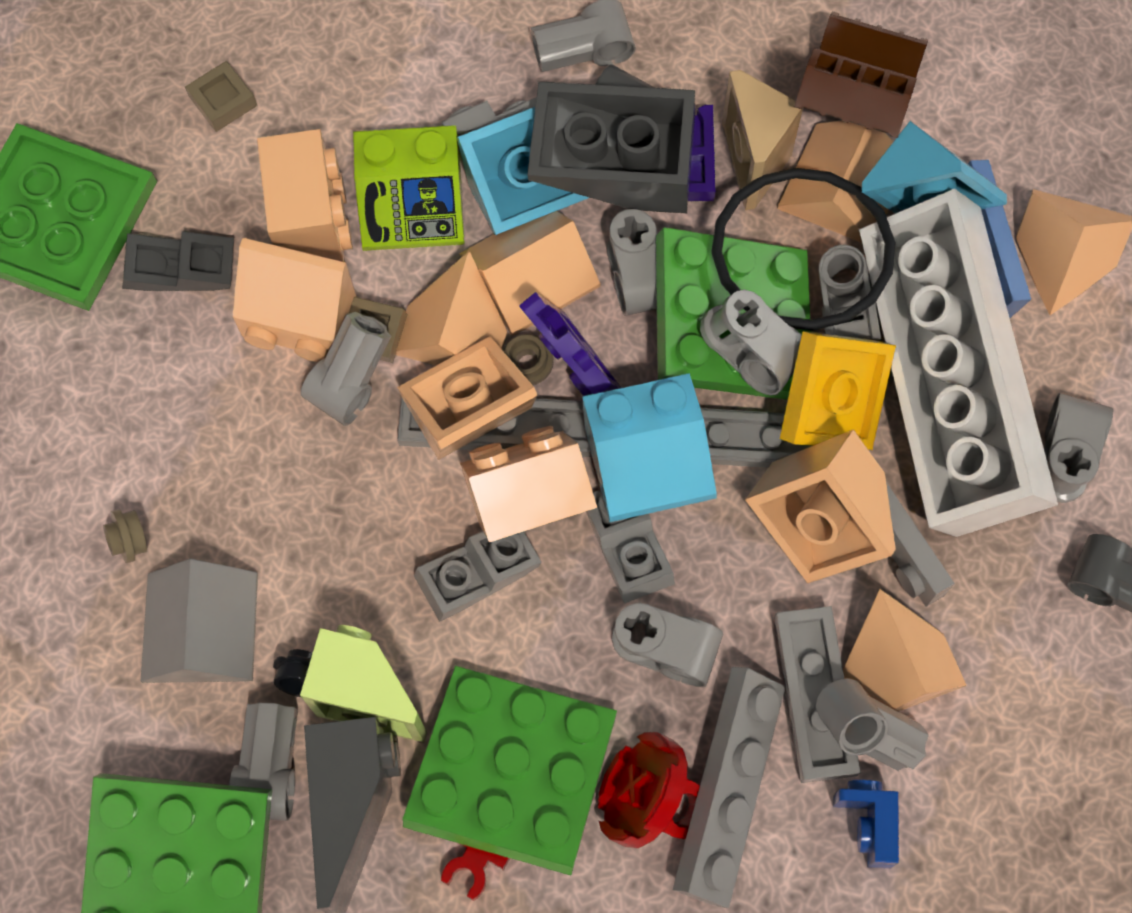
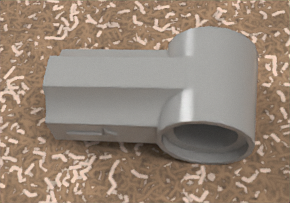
(596, 35)
(341, 379)
(870, 727)
(268, 755)

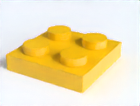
(836, 388)

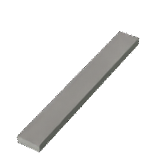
(732, 435)

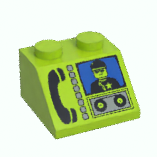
(408, 187)

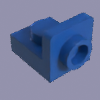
(880, 829)

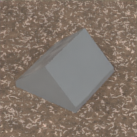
(199, 624)

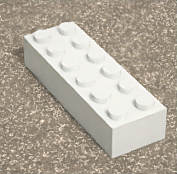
(958, 369)

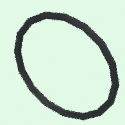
(816, 175)

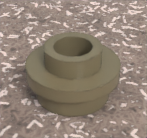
(530, 345)
(125, 535)

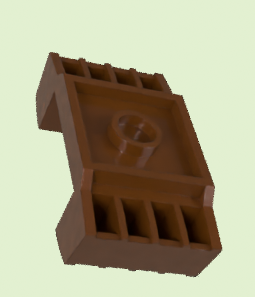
(862, 74)

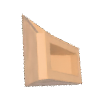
(1069, 245)
(451, 316)
(901, 657)

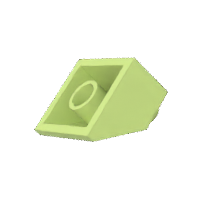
(355, 681)

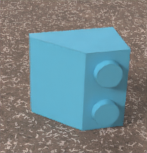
(649, 447)

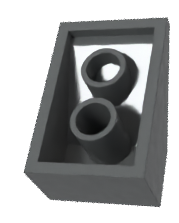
(615, 143)
(348, 795)

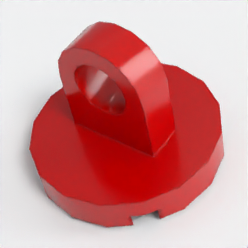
(645, 791)

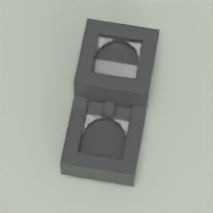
(185, 264)

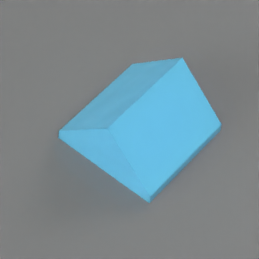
(923, 168)
(498, 174)

